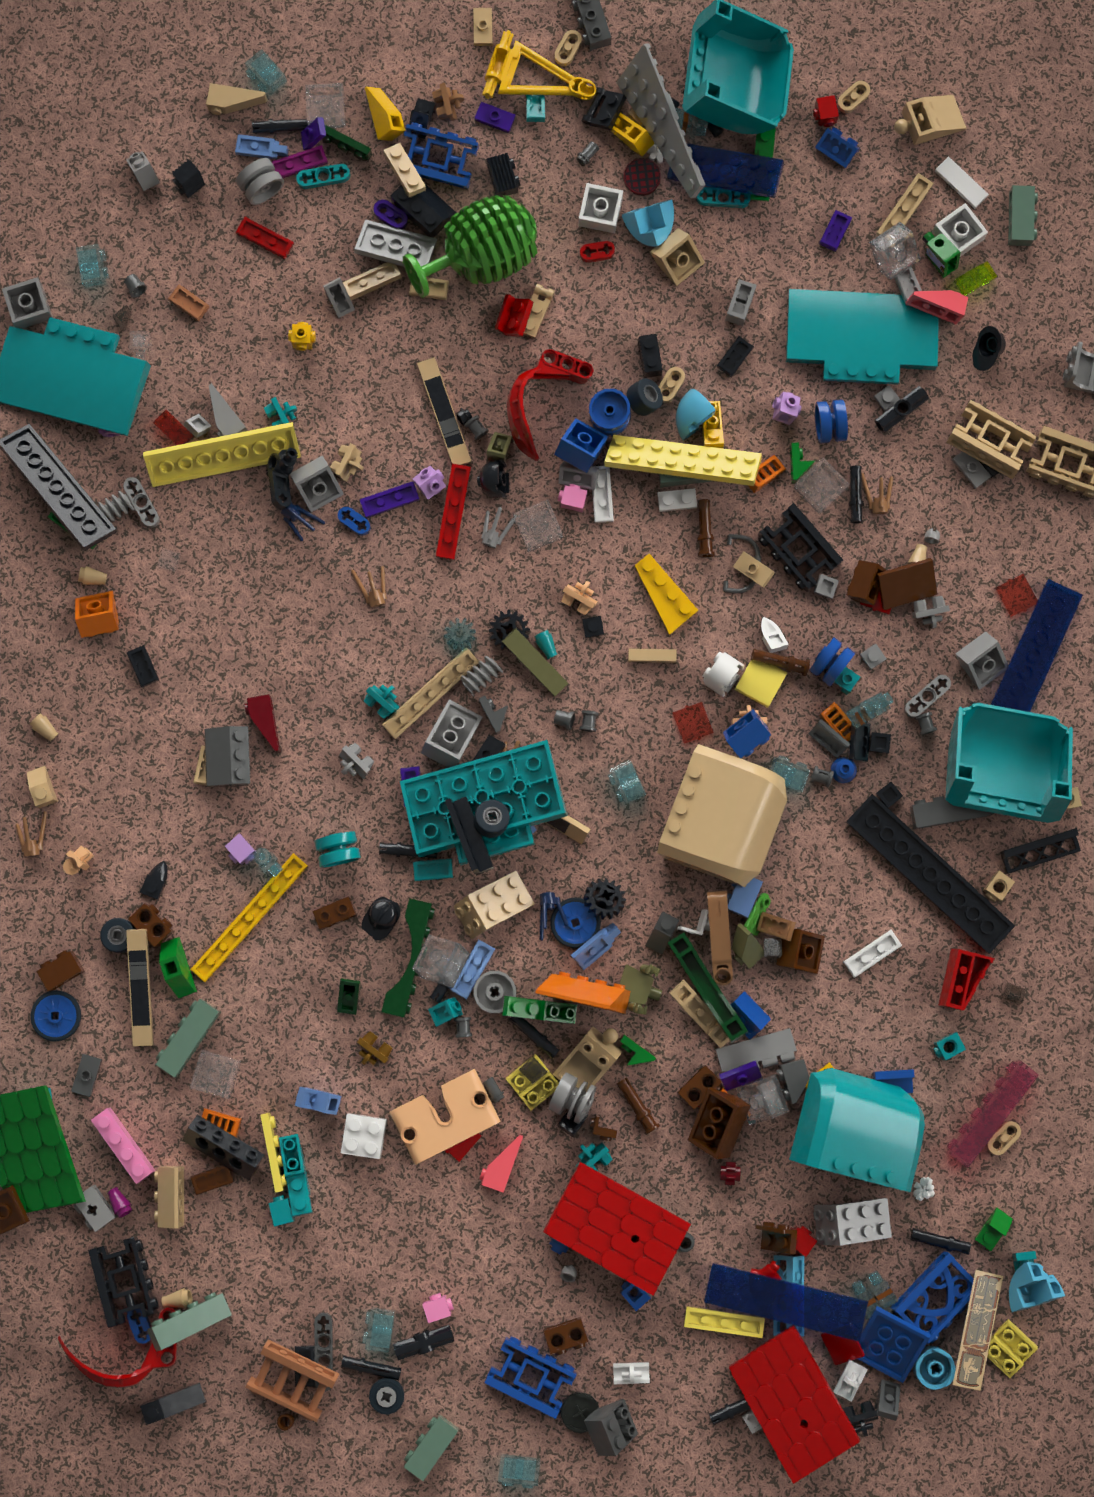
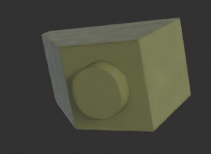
(746, 947)

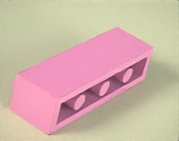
(123, 1145)

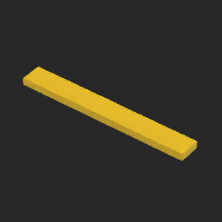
(248, 918)

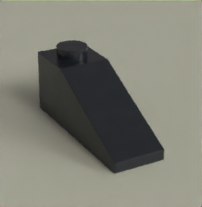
(172, 1403)

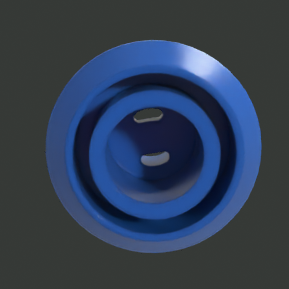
(839, 771)

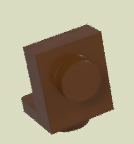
(605, 1133)

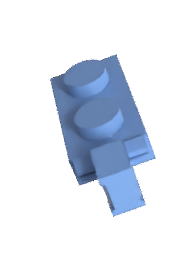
(259, 147)
(596, 946)

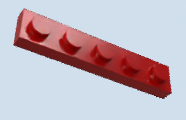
(453, 511)

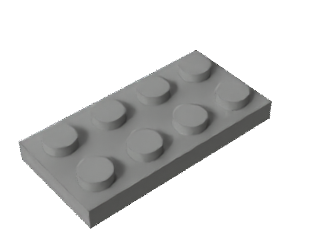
(392, 244)

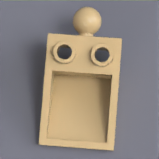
(930, 118)
(591, 1057)

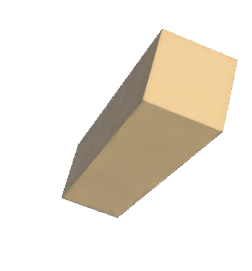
(652, 655)

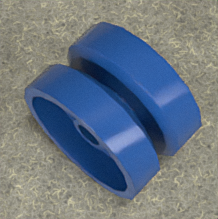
(619, 408)
(831, 421)
(831, 661)

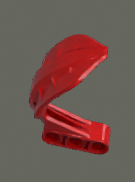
(543, 370)
(152, 1361)

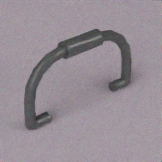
(757, 556)

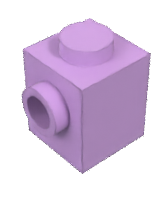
(240, 850)

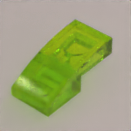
(975, 278)

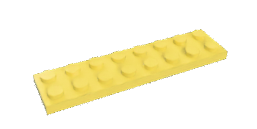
(218, 454)
(683, 460)

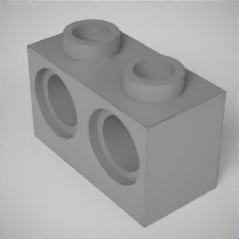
(740, 302)

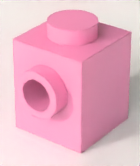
(573, 497)
(437, 1307)

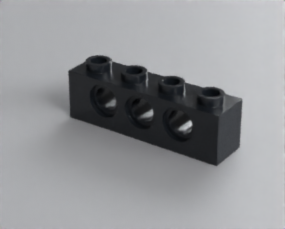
(223, 1147)

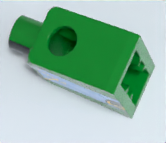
(941, 253)

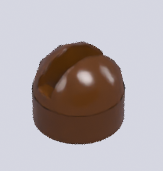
(282, 1421)

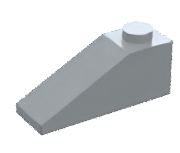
(225, 417)

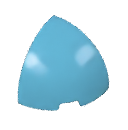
(652, 223)
(692, 412)
(1032, 1287)

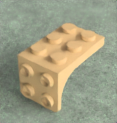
(493, 904)

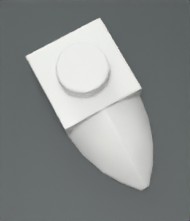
(772, 636)

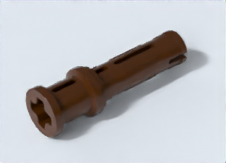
(705, 538)
(791, 661)
(642, 1114)

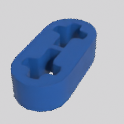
(351, 524)
(144, 1322)

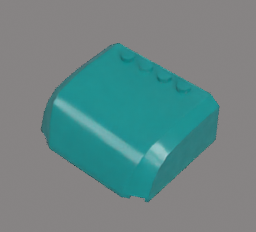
(738, 70)
(1010, 763)
(859, 1129)

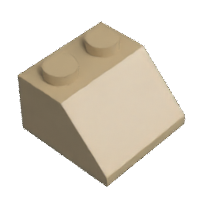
(677, 256)

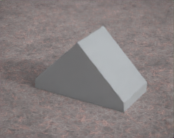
(338, 297)

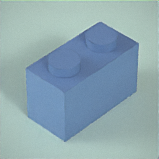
(743, 898)

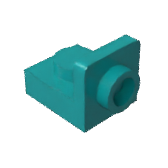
(847, 680)
(445, 1011)
(1023, 1257)

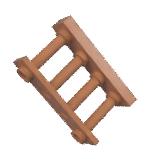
(301, 1364)

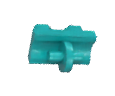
(274, 408)
(384, 697)
(592, 1154)

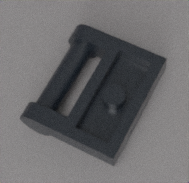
(609, 110)

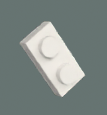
(677, 500)

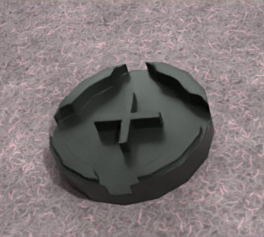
(576, 1410)

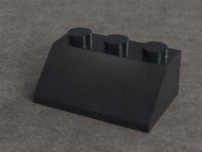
(424, 209)

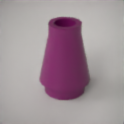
(119, 1203)

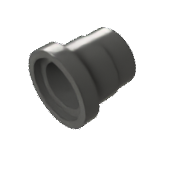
(135, 286)
(564, 719)
(688, 1235)

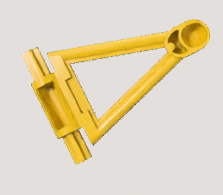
(504, 64)

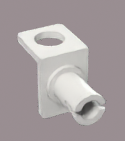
(703, 924)

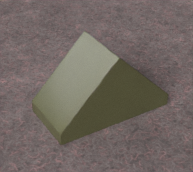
(499, 447)

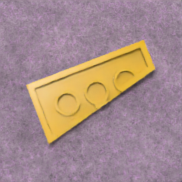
(667, 597)

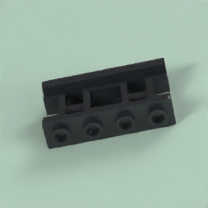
(812, 537)
(107, 1286)

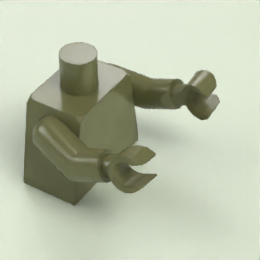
(640, 986)

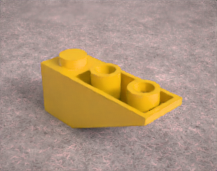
(385, 115)
(712, 428)

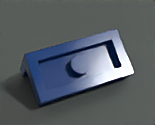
(750, 1014)
(899, 1078)

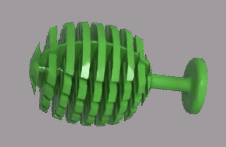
(483, 243)

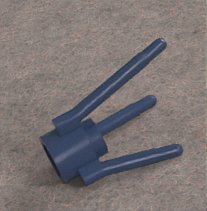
(293, 513)
(548, 902)

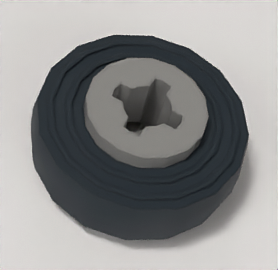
(392, 1391)

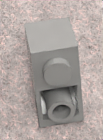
(142, 170)

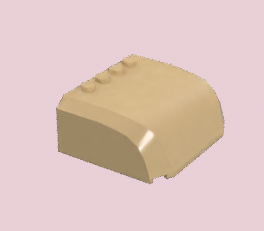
(724, 816)

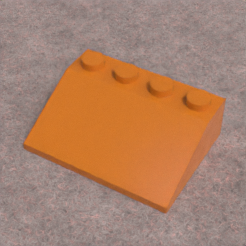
(585, 992)

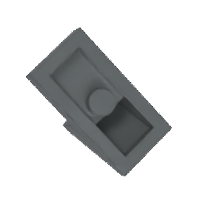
(496, 718)
(662, 932)
(888, 1400)

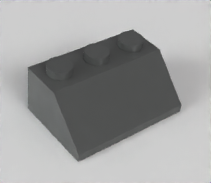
(227, 756)

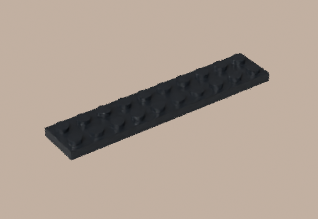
(930, 874)

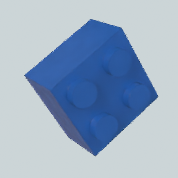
(581, 445)
(747, 734)

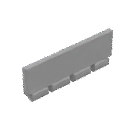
(762, 1049)

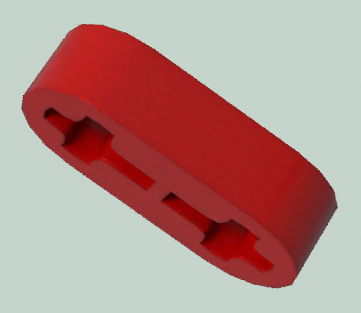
(596, 247)

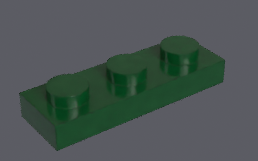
(346, 143)

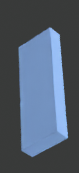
(473, 969)

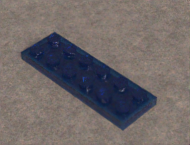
(736, 170)

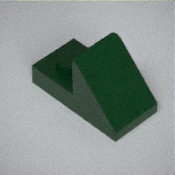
(348, 996)

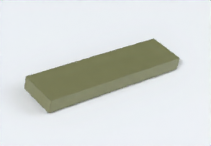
(534, 662)

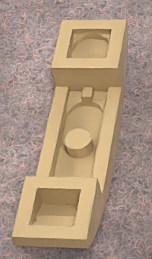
(699, 1012)

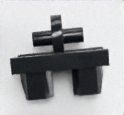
(869, 1414)

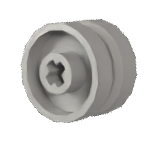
(259, 181)
(484, 987)

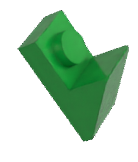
(798, 467)
(640, 1055)
(993, 1229)

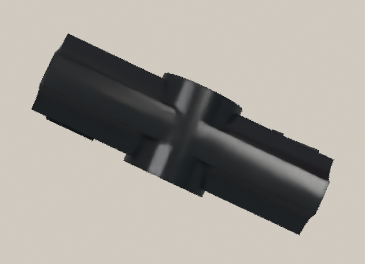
(909, 402)
(423, 1342)

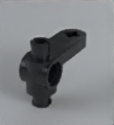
(278, 471)

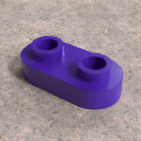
(391, 214)

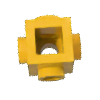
(302, 342)

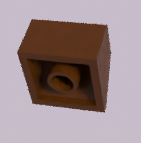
(802, 951)

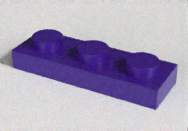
(389, 499)

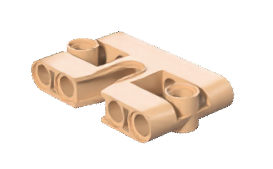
(435, 1135)

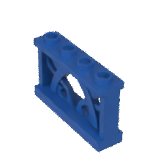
(938, 1268)

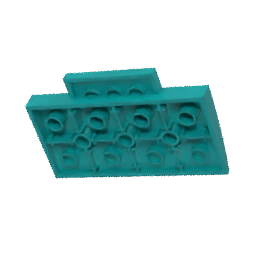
(859, 335)
(72, 375)
(518, 778)

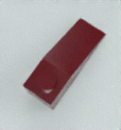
(262, 714)

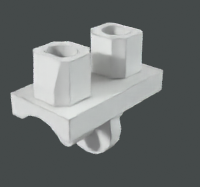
(631, 1373)
(850, 1380)

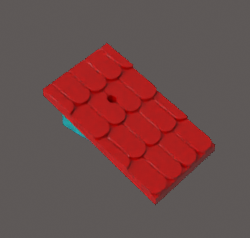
(602, 1216)
(794, 1404)

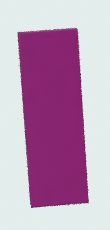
(300, 161)

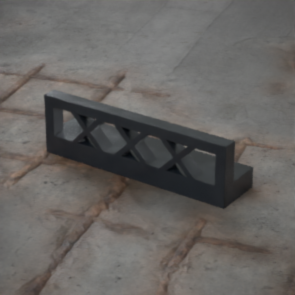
(471, 840)
(1038, 844)

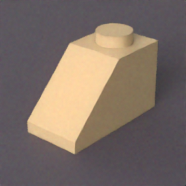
(41, 787)

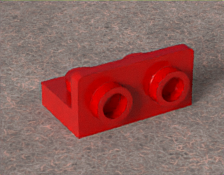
(514, 316)

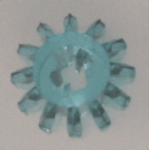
(452, 636)

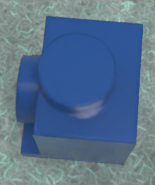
(635, 1301)

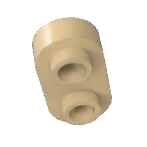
(567, 48)
(852, 97)
(670, 385)
(1004, 1139)

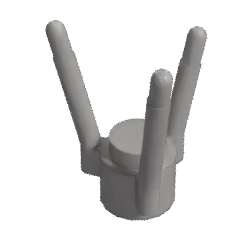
(491, 537)

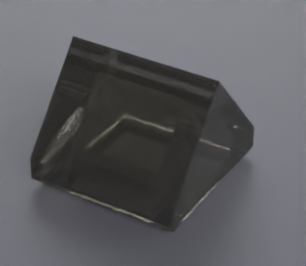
(772, 949)
(1013, 993)

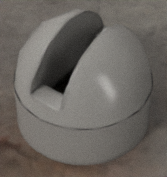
(935, 535)
(568, 1273)

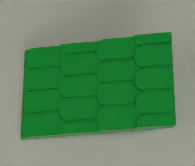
(36, 1152)

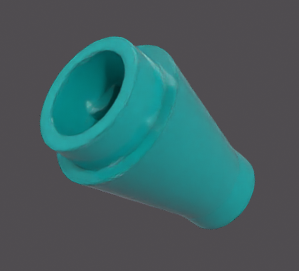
(546, 644)

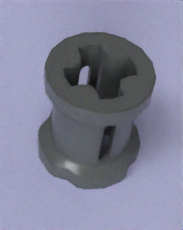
(476, 427)
(588, 721)
(926, 723)
(822, 776)
(463, 1027)

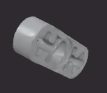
(139, 488)
(934, 683)

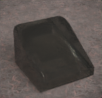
(122, 317)

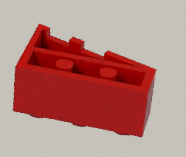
(962, 977)

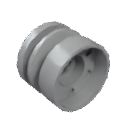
(572, 1098)

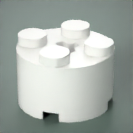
(723, 673)

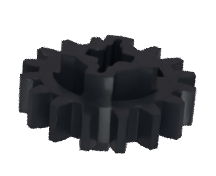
(497, 625)
(604, 905)

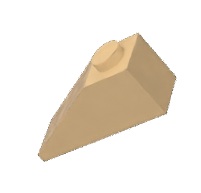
(231, 99)

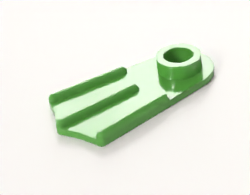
(753, 919)

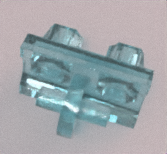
(267, 861)

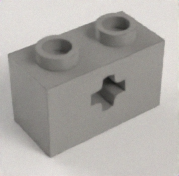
(104, 1211)

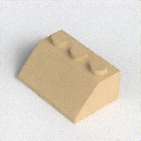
(169, 1196)

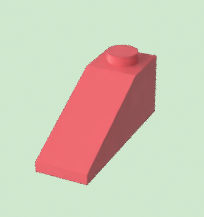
(942, 304)
(499, 1169)

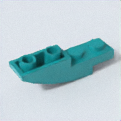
(295, 1175)

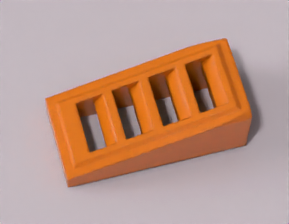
(759, 482)
(824, 715)
(236, 1125)

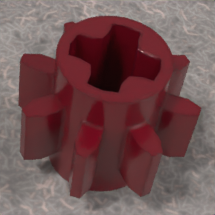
(730, 1173)

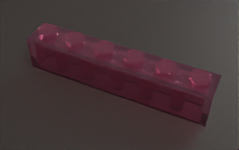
(992, 1113)

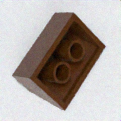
(718, 1123)

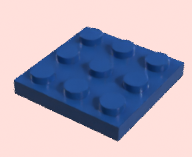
(891, 1344)

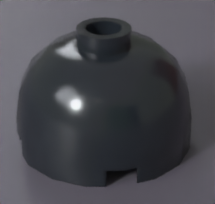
(494, 480)

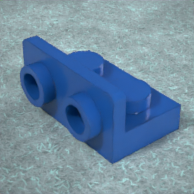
(837, 147)

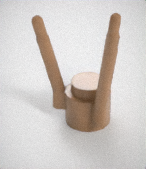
(880, 504)
(374, 598)
(29, 846)

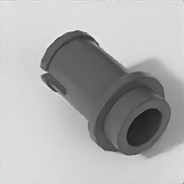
(585, 156)
(493, 1090)

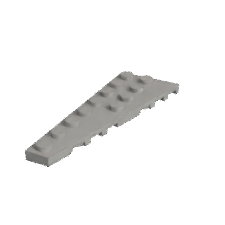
(658, 114)

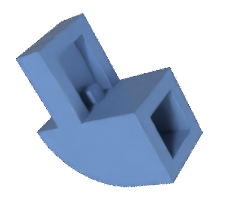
(318, 1100)

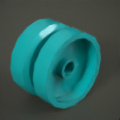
(337, 848)

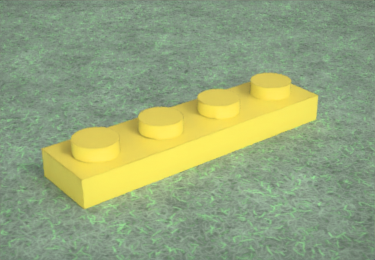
(275, 1160)
(724, 1322)

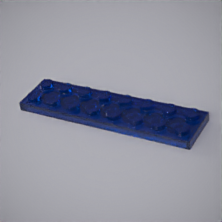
(1037, 647)
(786, 1301)

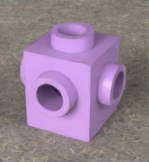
(786, 408)
(429, 482)

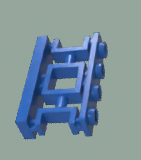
(433, 171)
(523, 1392)

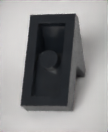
(422, 114)

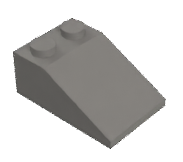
(451, 734)

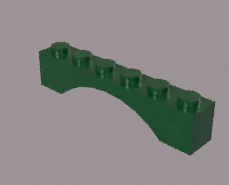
(707, 988)
(397, 998)

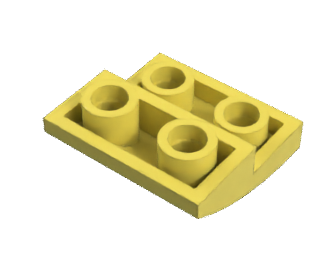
(761, 682)
(533, 1093)
(1010, 1348)

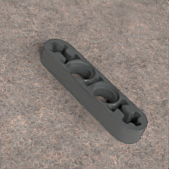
(323, 1351)

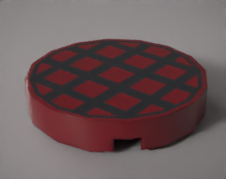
(642, 177)

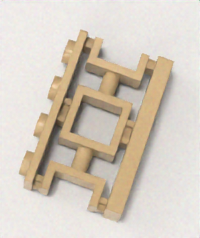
(1071, 446)
(985, 450)

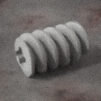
(116, 506)
(480, 675)

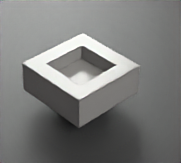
(886, 398)
(197, 425)
(826, 586)
(873, 656)

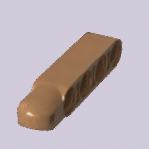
(720, 936)

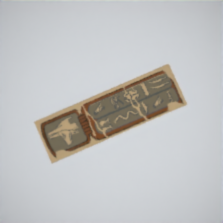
(977, 1330)

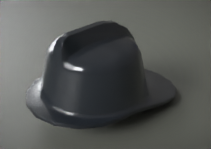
(987, 348)
(381, 918)

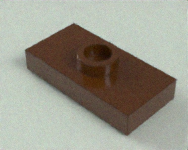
(211, 1179)

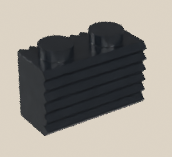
(502, 175)
(187, 179)
(650, 356)

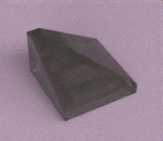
(533, 1070)

